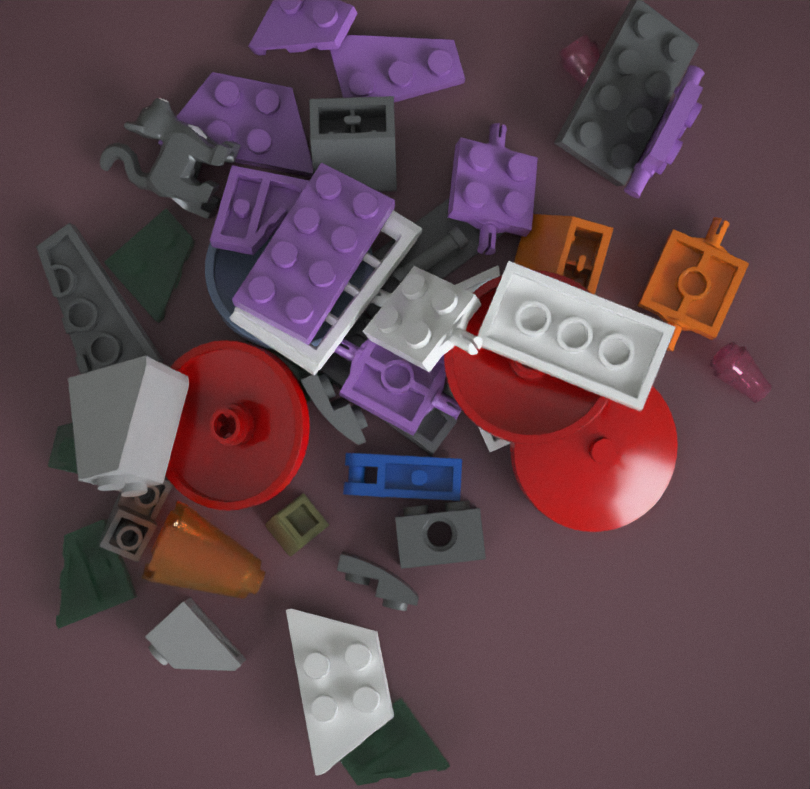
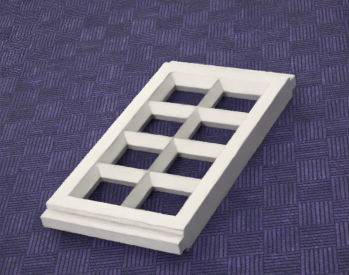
(312, 357)

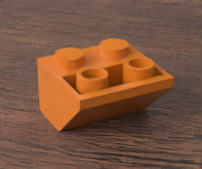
(566, 248)

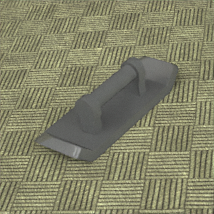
(438, 249)

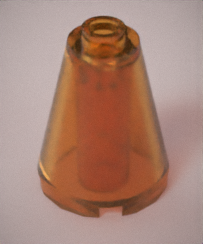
(201, 557)

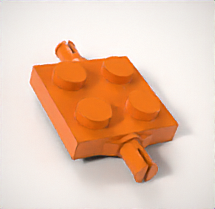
(694, 282)

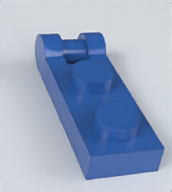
(404, 476)

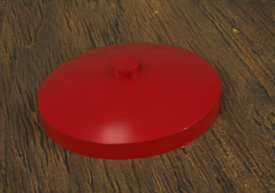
(512, 397)
(238, 426)
(604, 470)

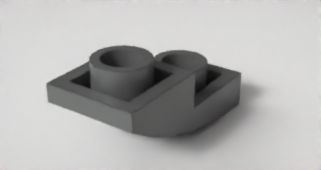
(345, 418)
(134, 521)
(390, 587)

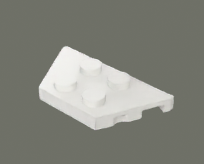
(339, 684)

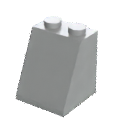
(126, 423)

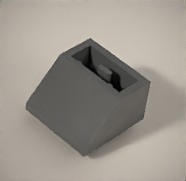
(356, 138)

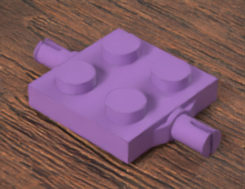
(664, 141)
(492, 188)
(394, 386)

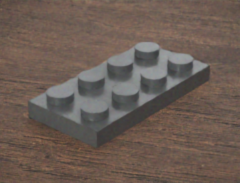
(627, 92)

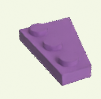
(395, 66)

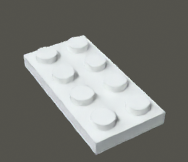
(575, 336)

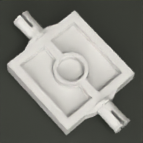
(424, 319)

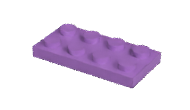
(314, 253)

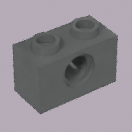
(465, 540)

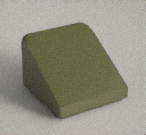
(296, 524)

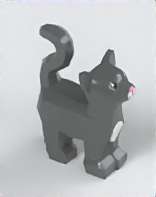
(179, 159)

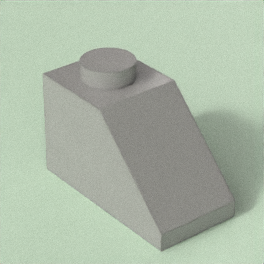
(192, 641)

